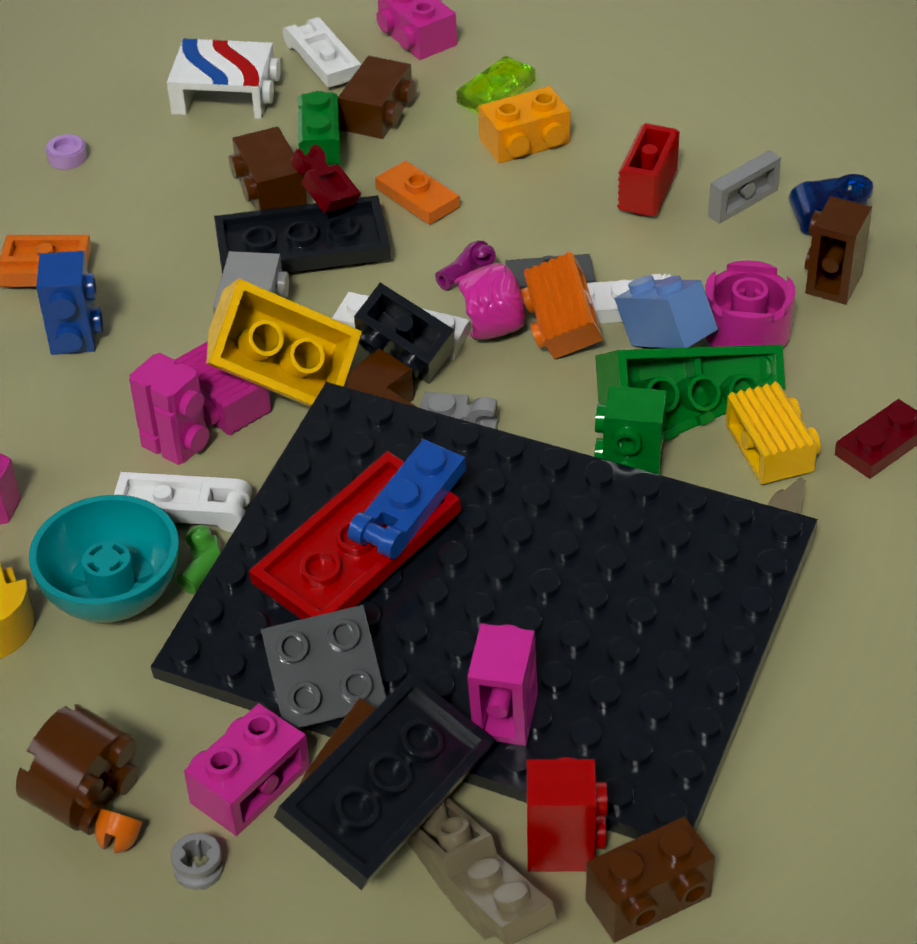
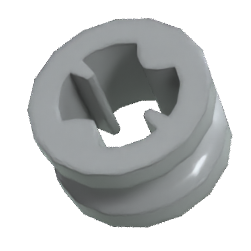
(197, 845)

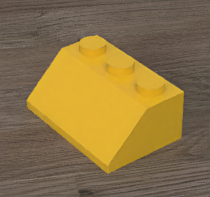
(278, 343)

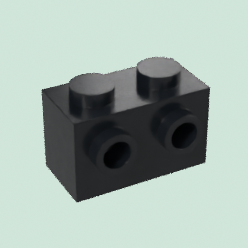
(404, 332)

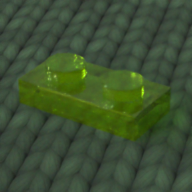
(499, 81)

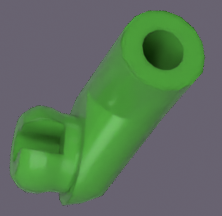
(204, 552)

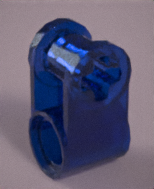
(813, 195)

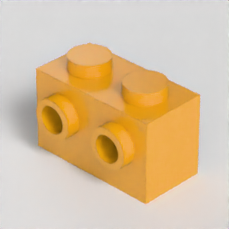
(524, 124)

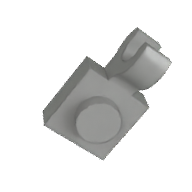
(459, 407)

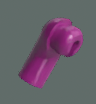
(473, 257)

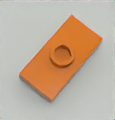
(417, 192)

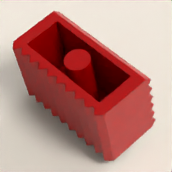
(648, 169)

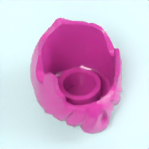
(492, 301)

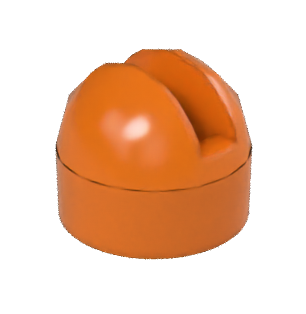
(116, 825)

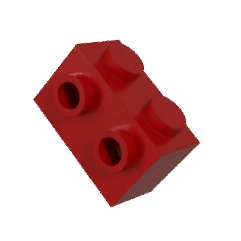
(564, 814)

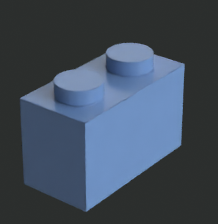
(665, 312)

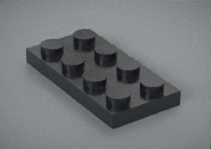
(307, 235)
(384, 780)

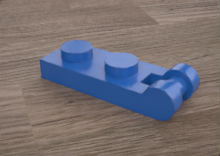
(408, 499)

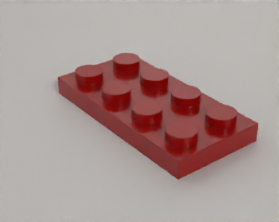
(324, 570)

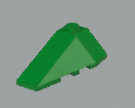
(693, 377)

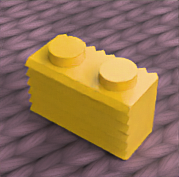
(771, 433)

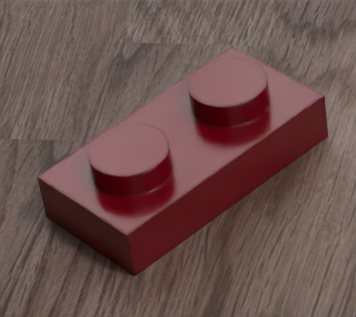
(880, 439)

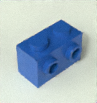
(67, 302)

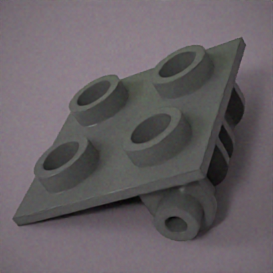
(323, 666)

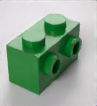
(632, 427)

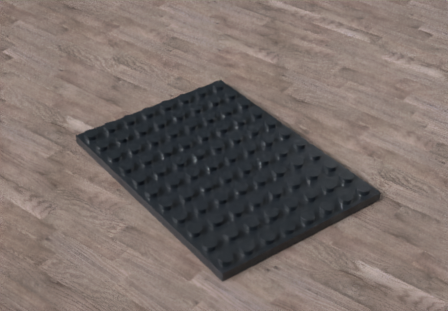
(637, 587)

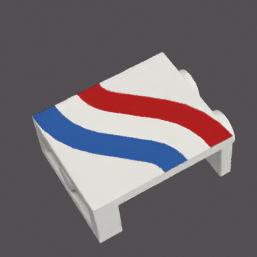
(223, 67)

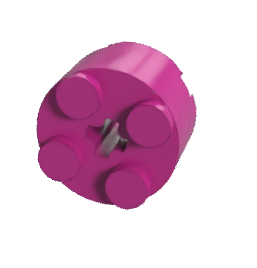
(750, 305)

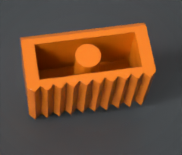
(561, 305)

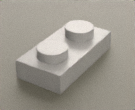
(744, 186)

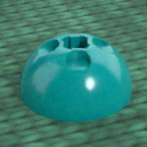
(105, 557)

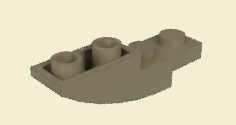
(477, 879)

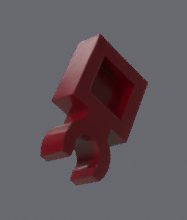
(325, 183)

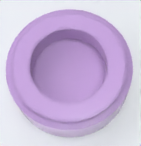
(66, 151)

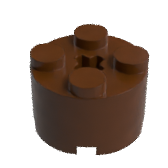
(77, 767)

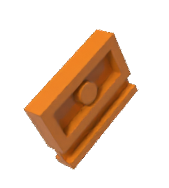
(21, 255)

